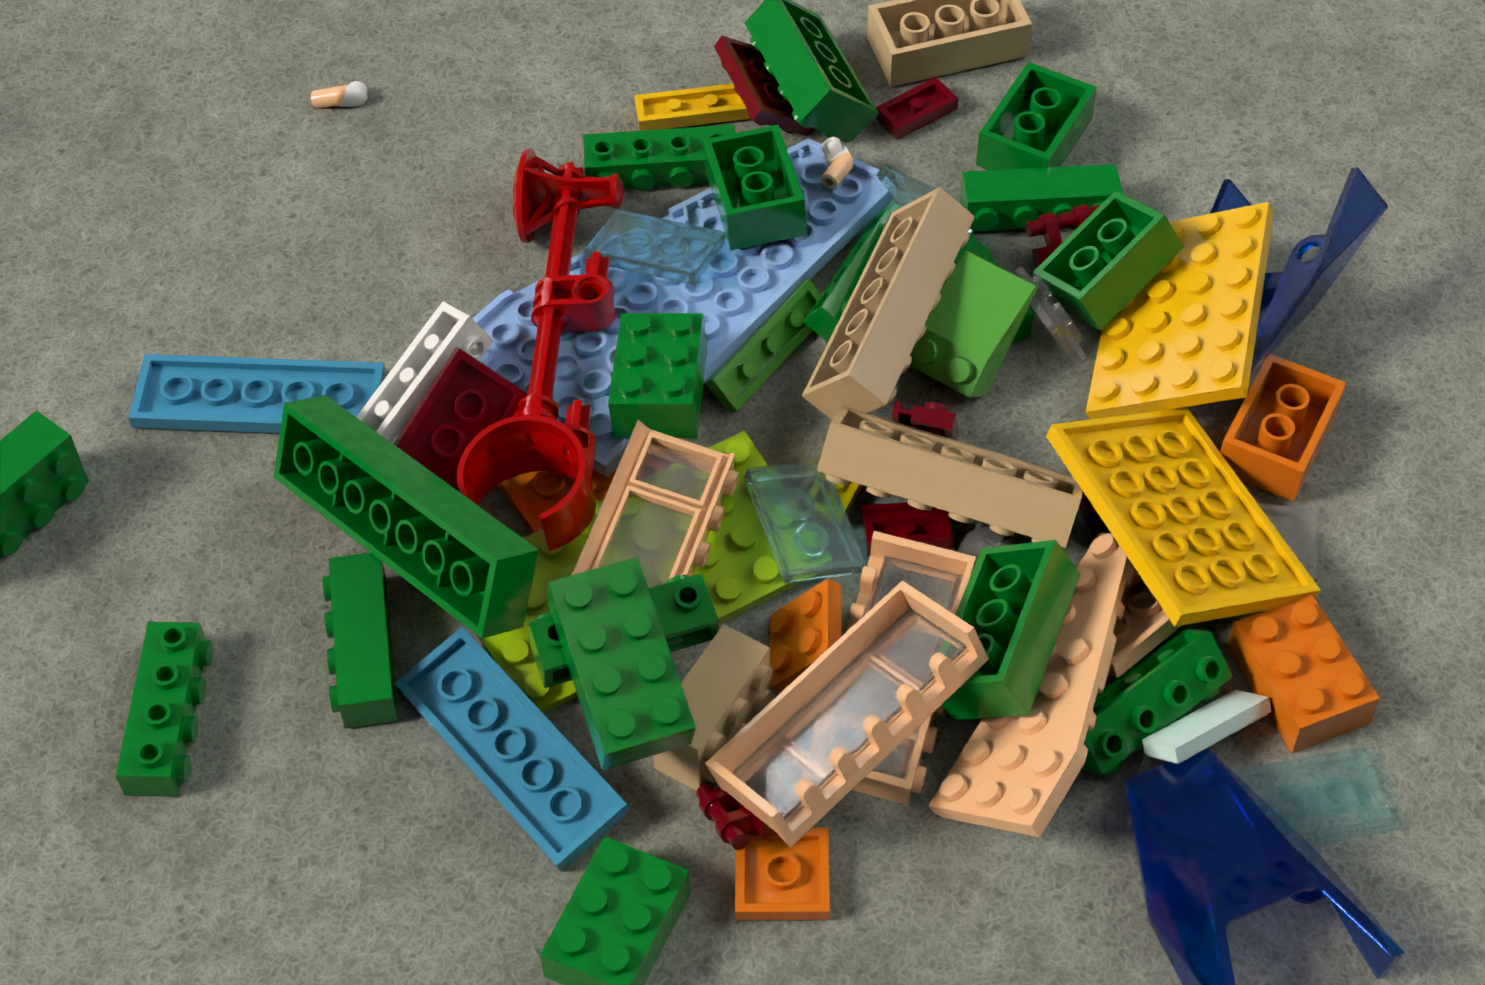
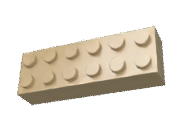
(890, 305)
(950, 477)

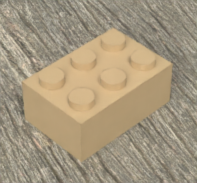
(723, 695)

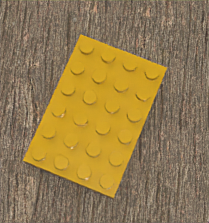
(1192, 325)
(1181, 515)

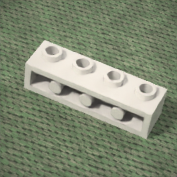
(418, 368)

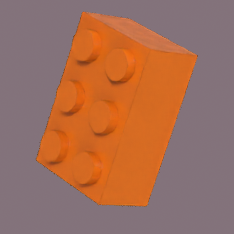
(1282, 426)
(1304, 671)

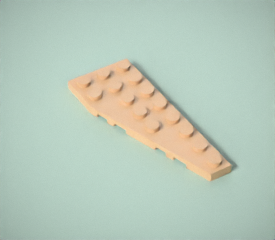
(1023, 765)

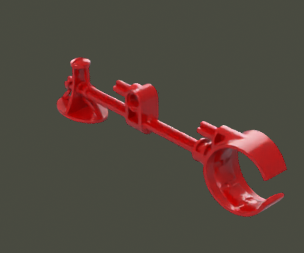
(562, 304)

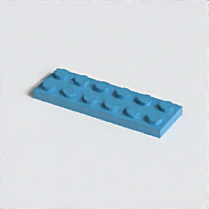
(242, 391)
(512, 748)

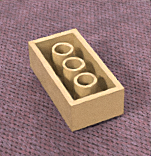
(945, 36)

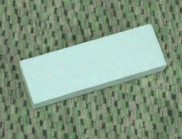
(1206, 726)

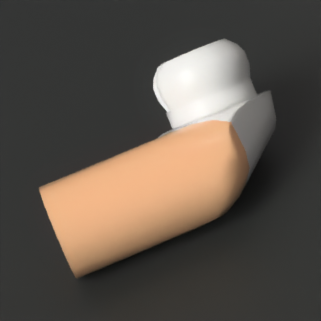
(343, 96)
(838, 160)

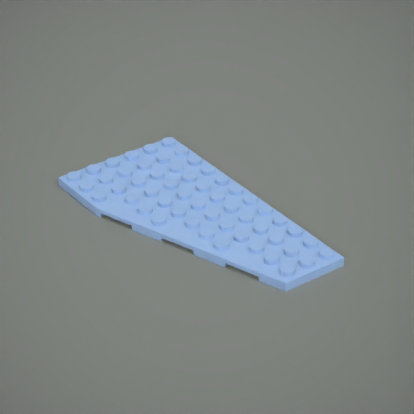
(732, 293)

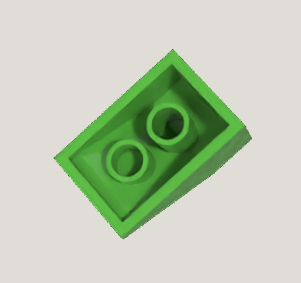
(972, 325)

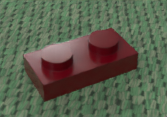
(916, 108)

